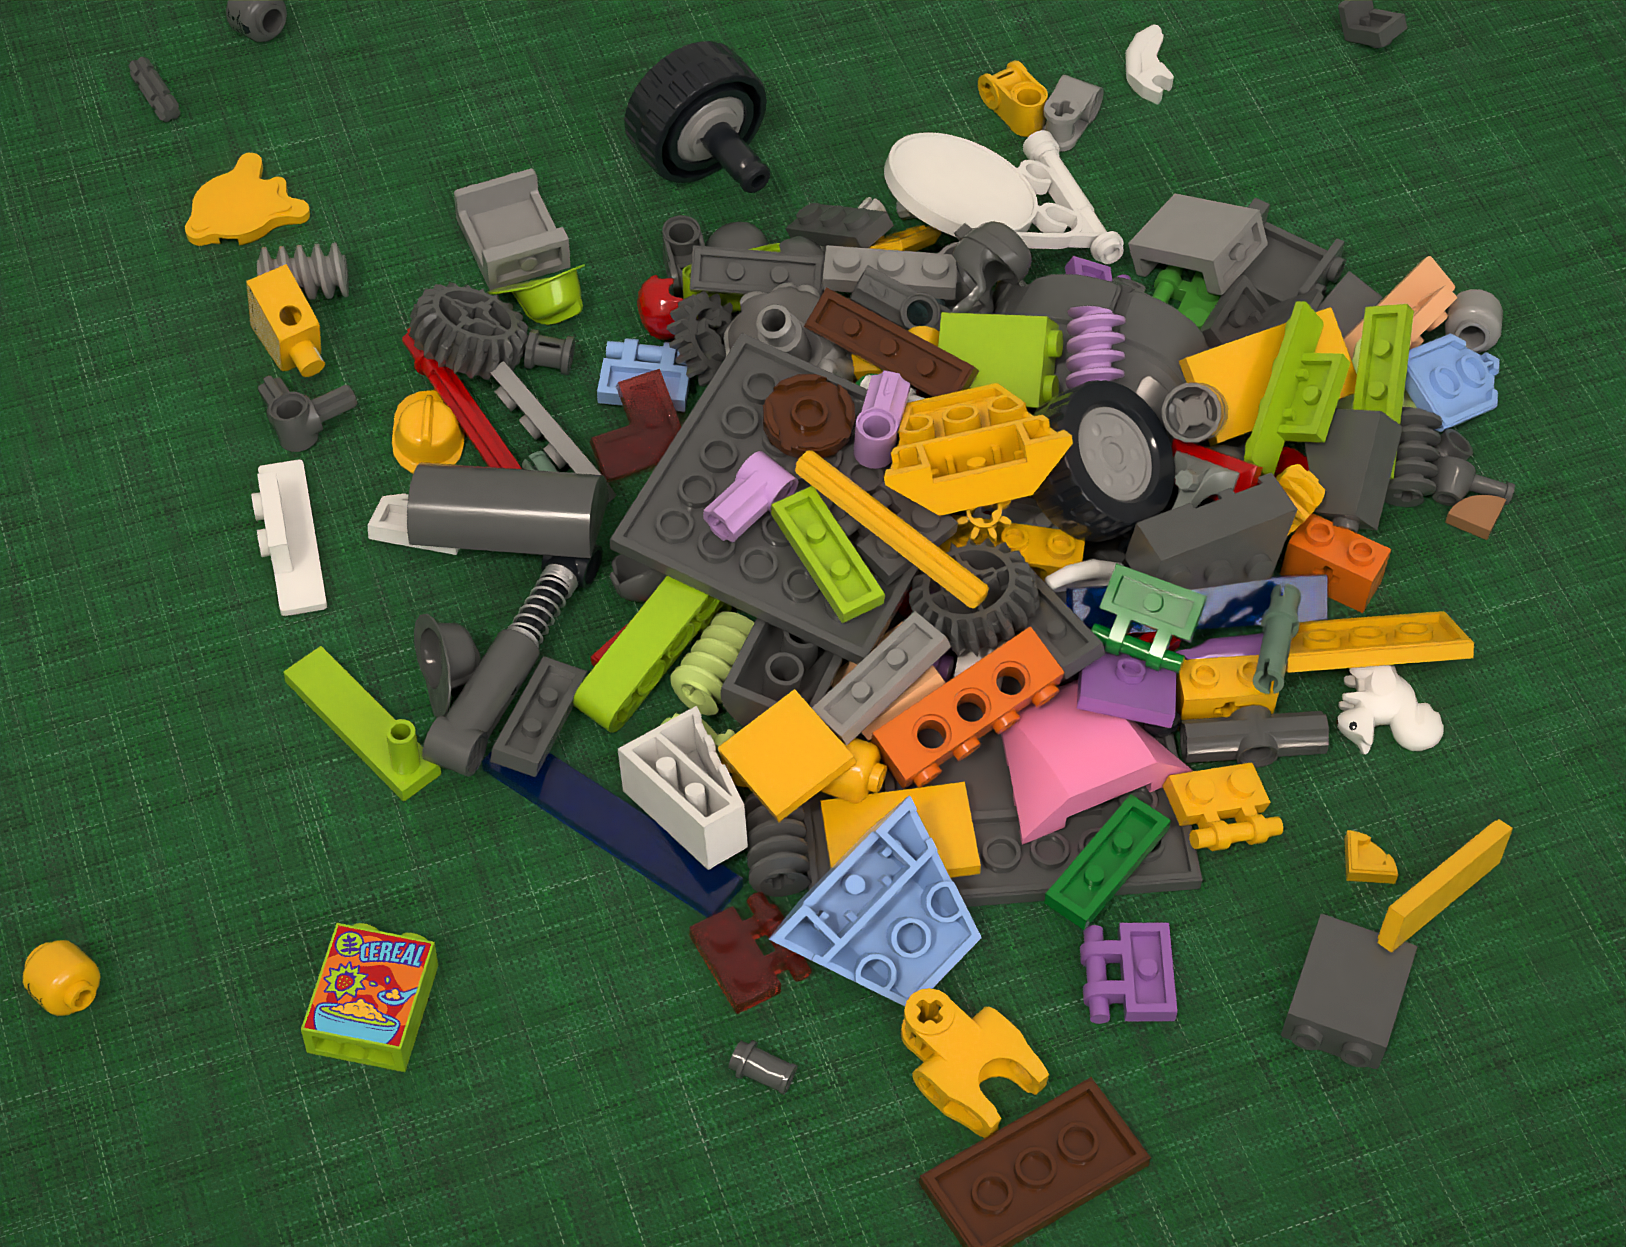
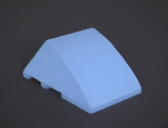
(884, 912)

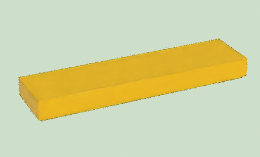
(1444, 885)

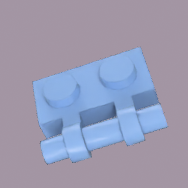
(633, 359)

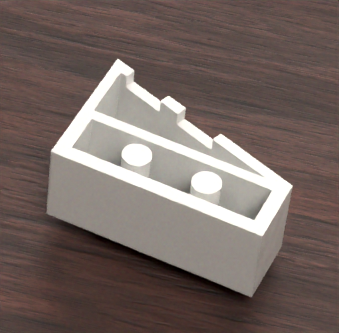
(686, 788)

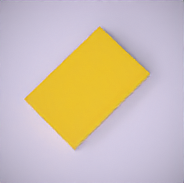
(941, 808)

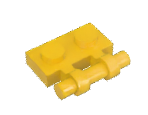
(1221, 794)

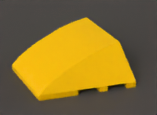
(972, 450)

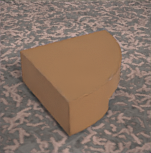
(1476, 514)

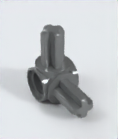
(299, 418)

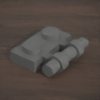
(880, 556)

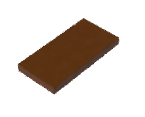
(1035, 1169)

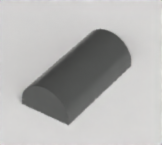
(505, 509)
(772, 667)

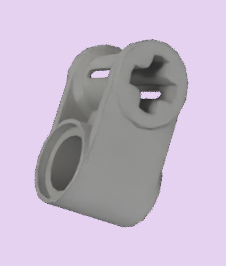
(1071, 110)

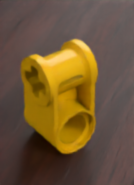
(1015, 98)

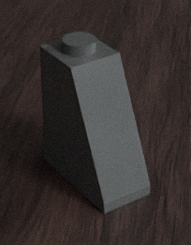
(1355, 467)

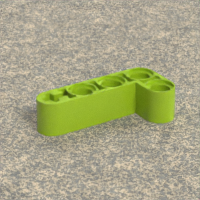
(645, 652)

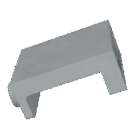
(510, 229)
(1200, 237)

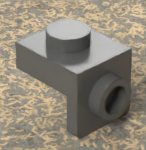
(1369, 25)

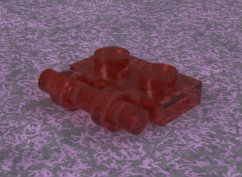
(737, 961)

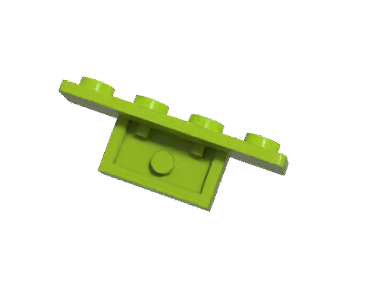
(1299, 392)

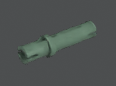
(1279, 627)

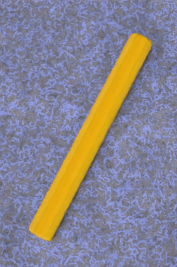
(892, 529)

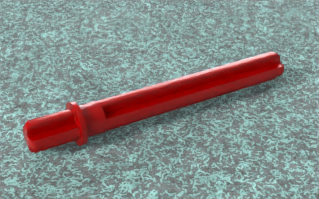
(464, 407)

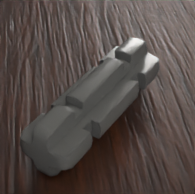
(154, 89)

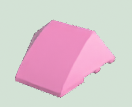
(1076, 760)

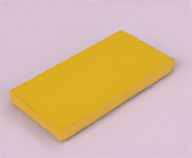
(1245, 367)
(1377, 642)

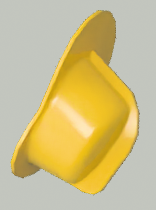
(426, 431)

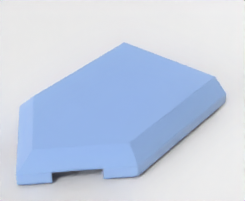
(1451, 380)

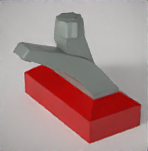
(1205, 472)

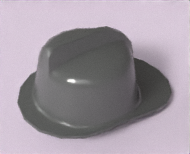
(445, 659)

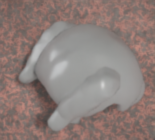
(779, 322)

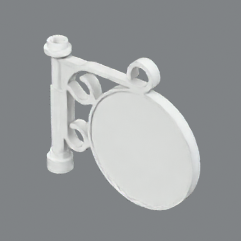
(962, 182)

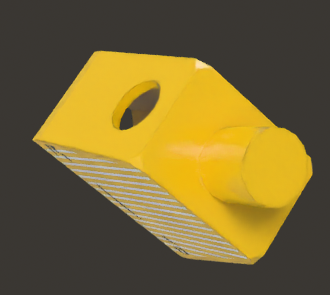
(285, 321)

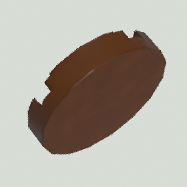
(808, 415)

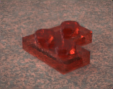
(650, 429)

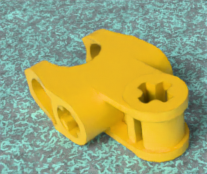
(964, 1053)

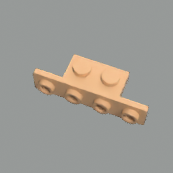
(1426, 292)

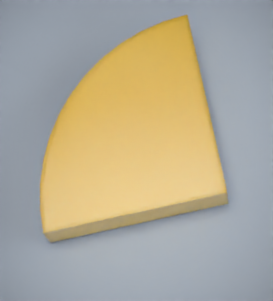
(1367, 861)

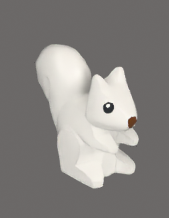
(1386, 700)

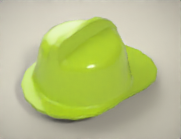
(548, 298)

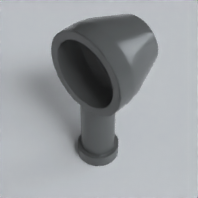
(1459, 476)

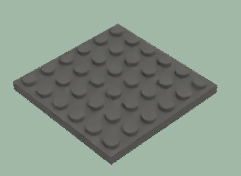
(760, 567)

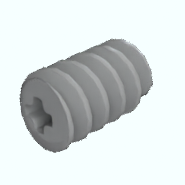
(311, 271)

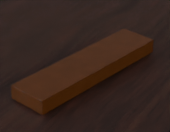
(888, 346)

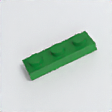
(1107, 862)

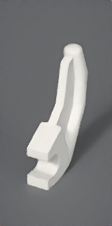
(1143, 68)
(1081, 574)

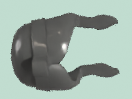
(988, 256)

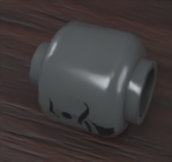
(257, 18)

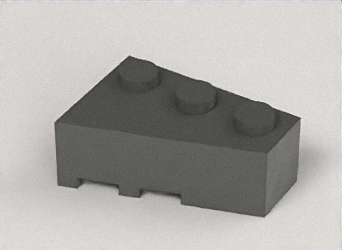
(1218, 542)

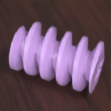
(1093, 345)

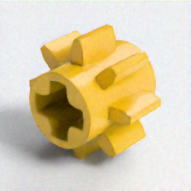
(978, 526)

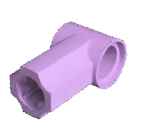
(880, 419)
(755, 489)

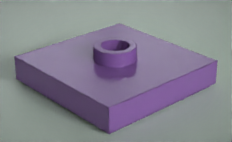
(1128, 690)

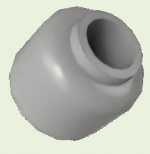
(1476, 319)

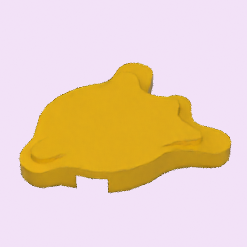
(242, 206)

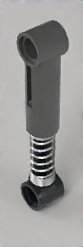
(463, 734)

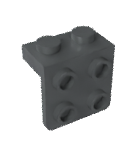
(1245, 312)

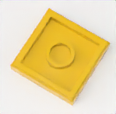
(786, 755)

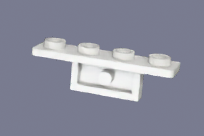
(289, 536)

